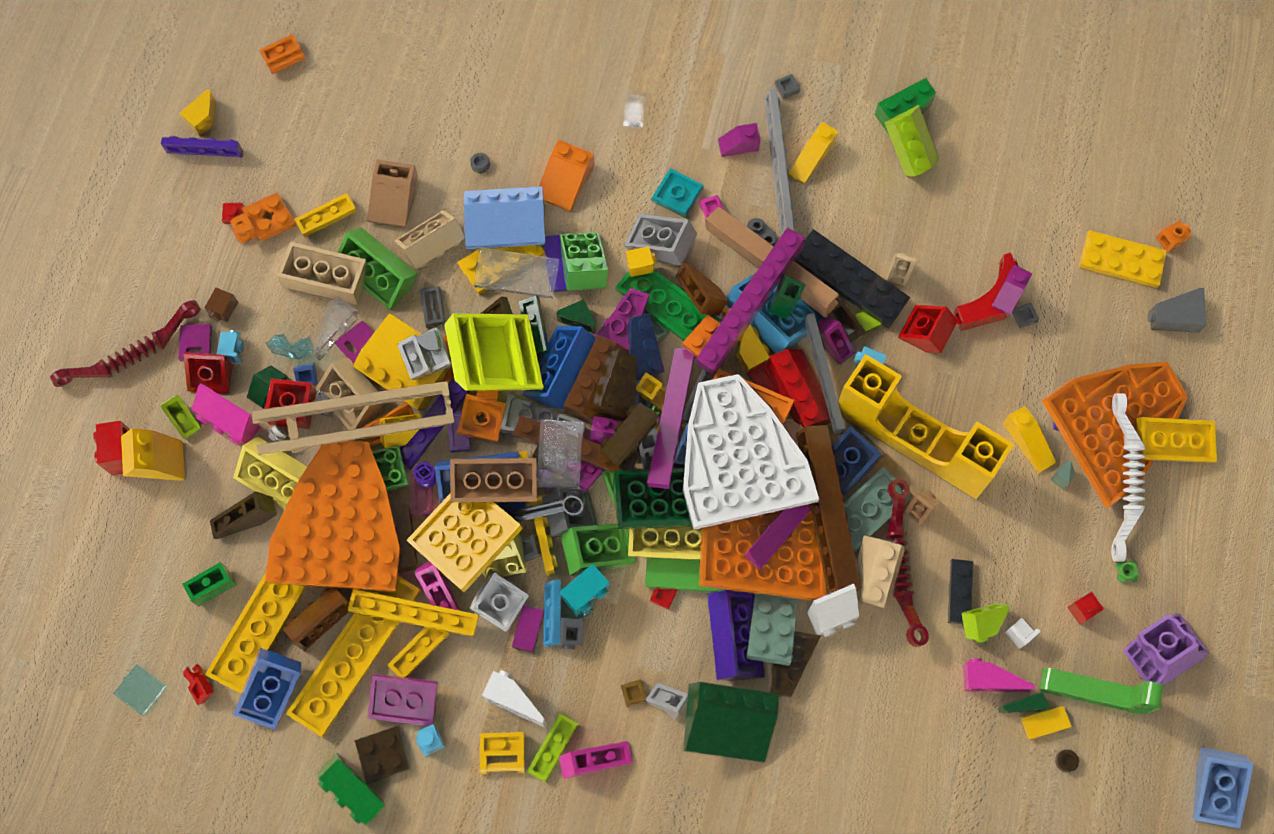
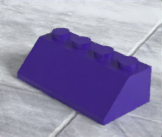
(730, 629)

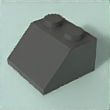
(562, 521)

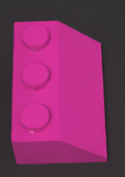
(224, 416)

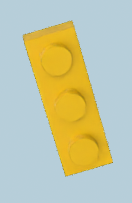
(325, 215)
(417, 651)

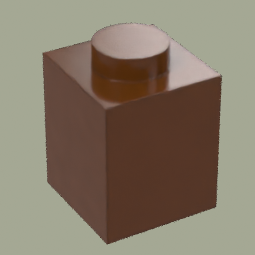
(221, 305)

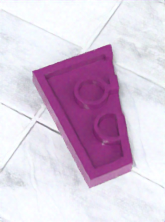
(616, 326)

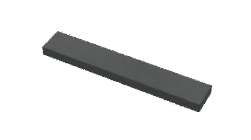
(824, 374)

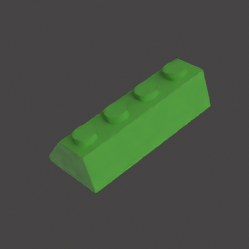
(385, 274)

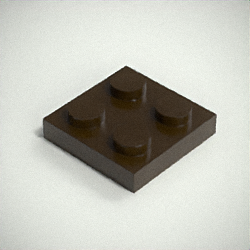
(382, 754)

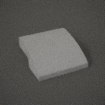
(421, 361)

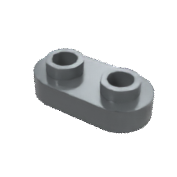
(764, 230)

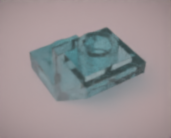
(280, 345)

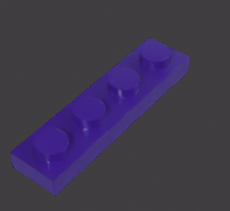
(197, 146)

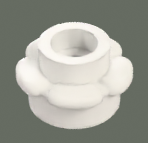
(277, 433)

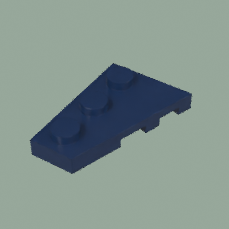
(644, 345)

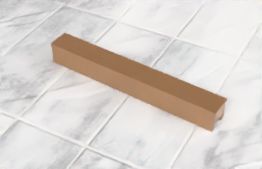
(756, 250)

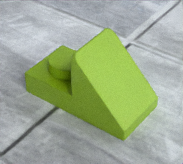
(180, 416)

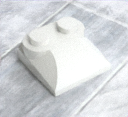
(498, 601)

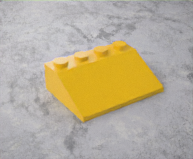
(384, 364)

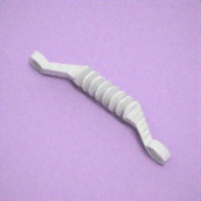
(1132, 510)

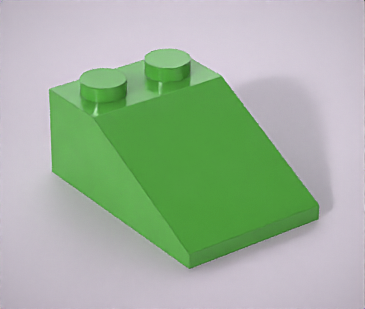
(596, 545)

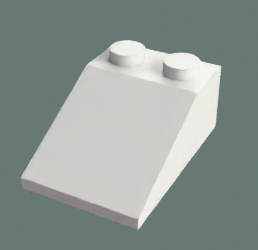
(834, 611)
(506, 694)

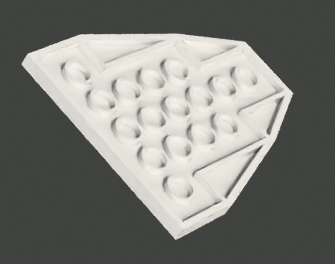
(740, 457)

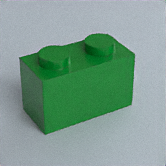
(209, 584)

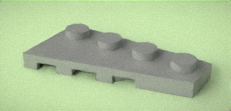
(517, 407)

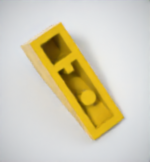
(814, 152)
(1030, 438)

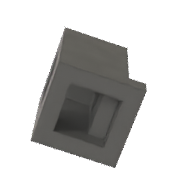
(575, 626)

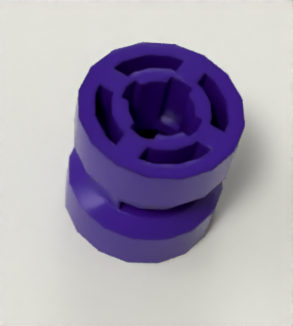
(426, 479)

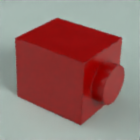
(1085, 608)

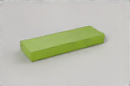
(552, 747)

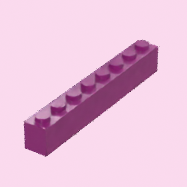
(750, 301)

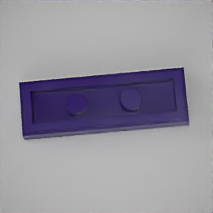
(553, 250)

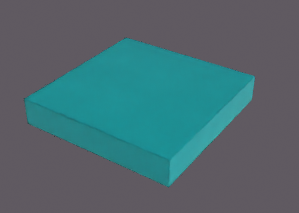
(677, 193)

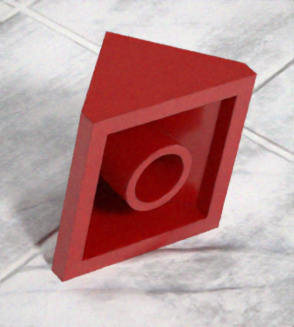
(208, 369)

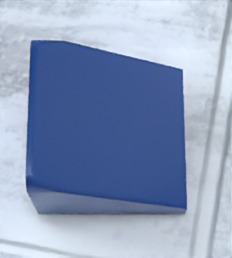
(306, 373)

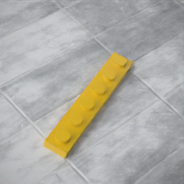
(544, 540)
(413, 613)

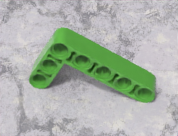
(1137, 699)

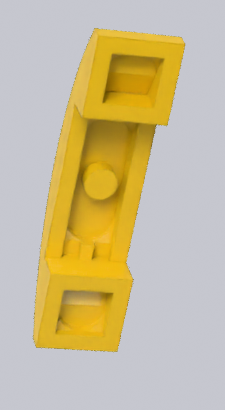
(652, 391)

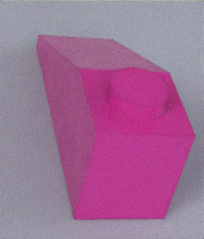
(436, 586)
(989, 677)
(595, 759)

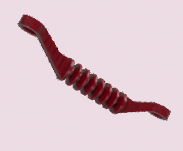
(103, 370)
(904, 596)

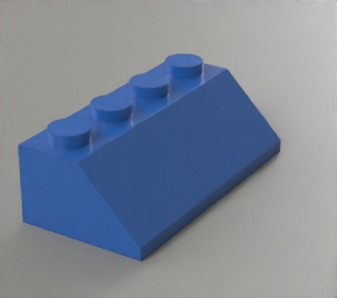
(567, 354)

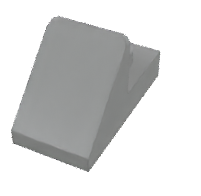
(667, 699)

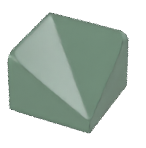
(1064, 475)

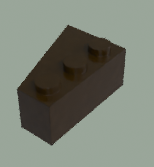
(616, 386)

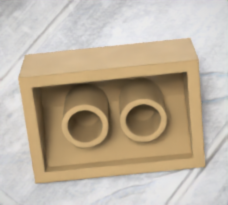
(430, 239)
(344, 381)
(878, 570)

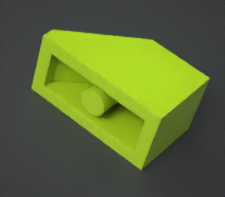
(984, 621)

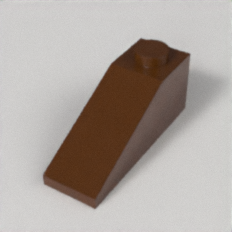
(702, 291)

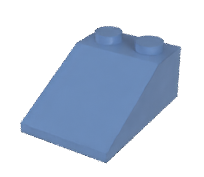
(1221, 787)

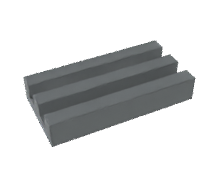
(435, 321)

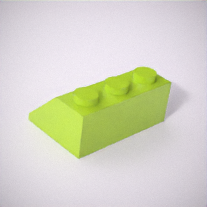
(912, 142)

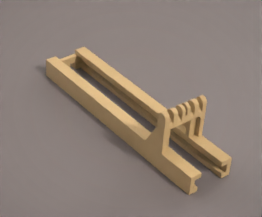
(297, 444)

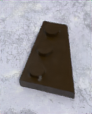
(786, 677)

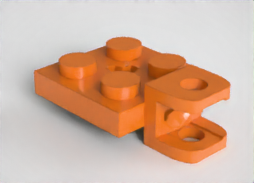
(255, 225)
(486, 404)

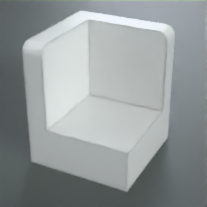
(1021, 633)

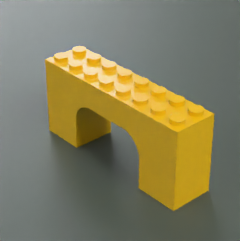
(958, 457)

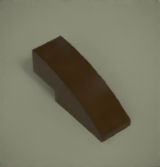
(848, 321)

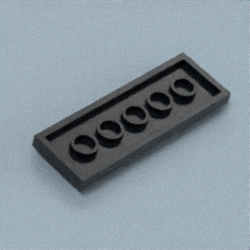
(851, 279)

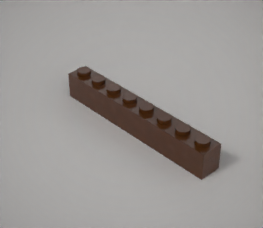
(829, 512)

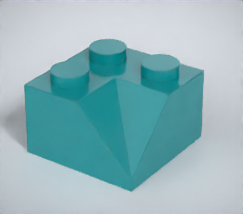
(584, 590)

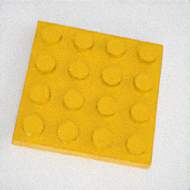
(464, 538)

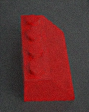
(798, 382)

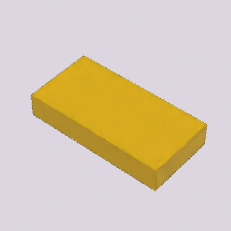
(1045, 722)

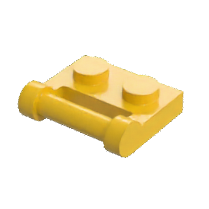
(502, 745)

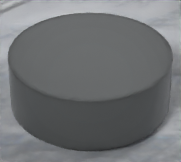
(480, 162)

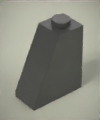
(1180, 313)

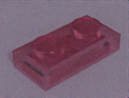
(420, 499)

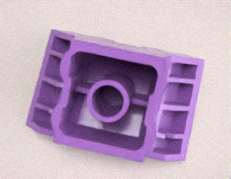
(1165, 650)

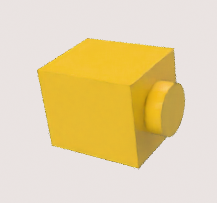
(640, 261)

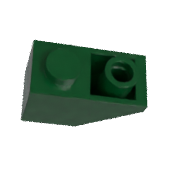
(786, 296)

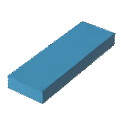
(552, 610)

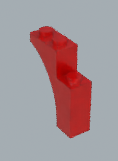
(980, 311)

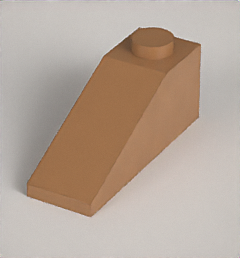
(921, 506)

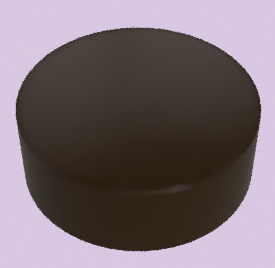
(1067, 761)

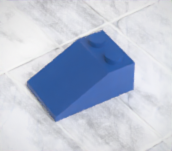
(267, 688)

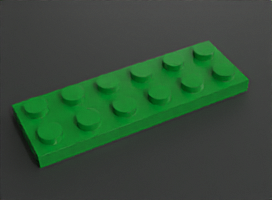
(666, 304)

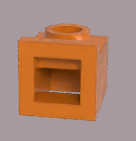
(1174, 235)

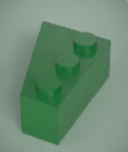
(918, 94)
(349, 790)

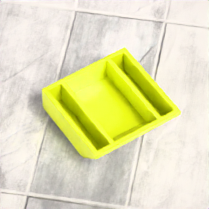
(493, 352)

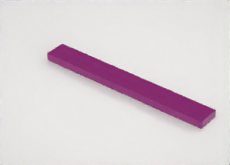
(671, 419)

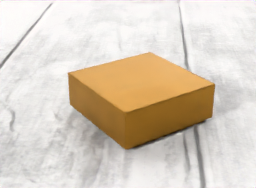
(633, 693)

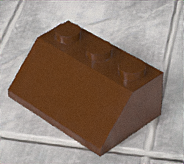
(317, 618)

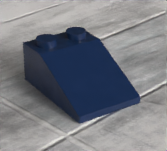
(855, 457)

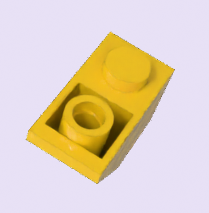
(750, 350)

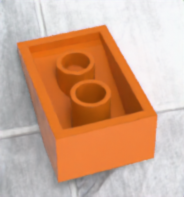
(566, 175)

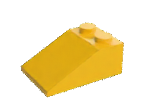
(152, 455)

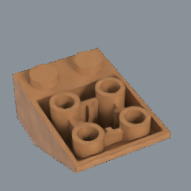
(391, 193)

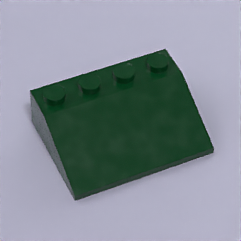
(649, 506)
(729, 721)

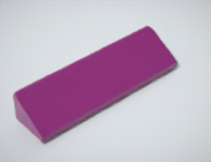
(775, 535)

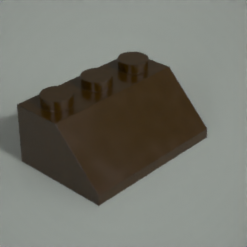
(629, 434)

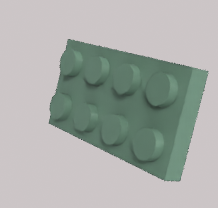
(870, 507)
(772, 629)

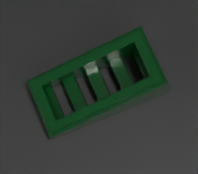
(1032, 703)

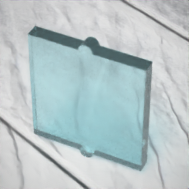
(139, 689)

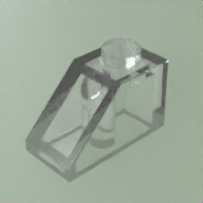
(634, 110)

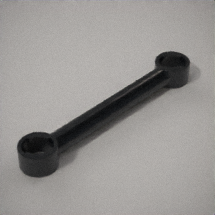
(549, 508)

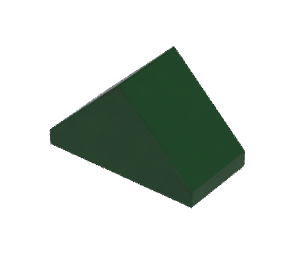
(578, 316)
(260, 385)

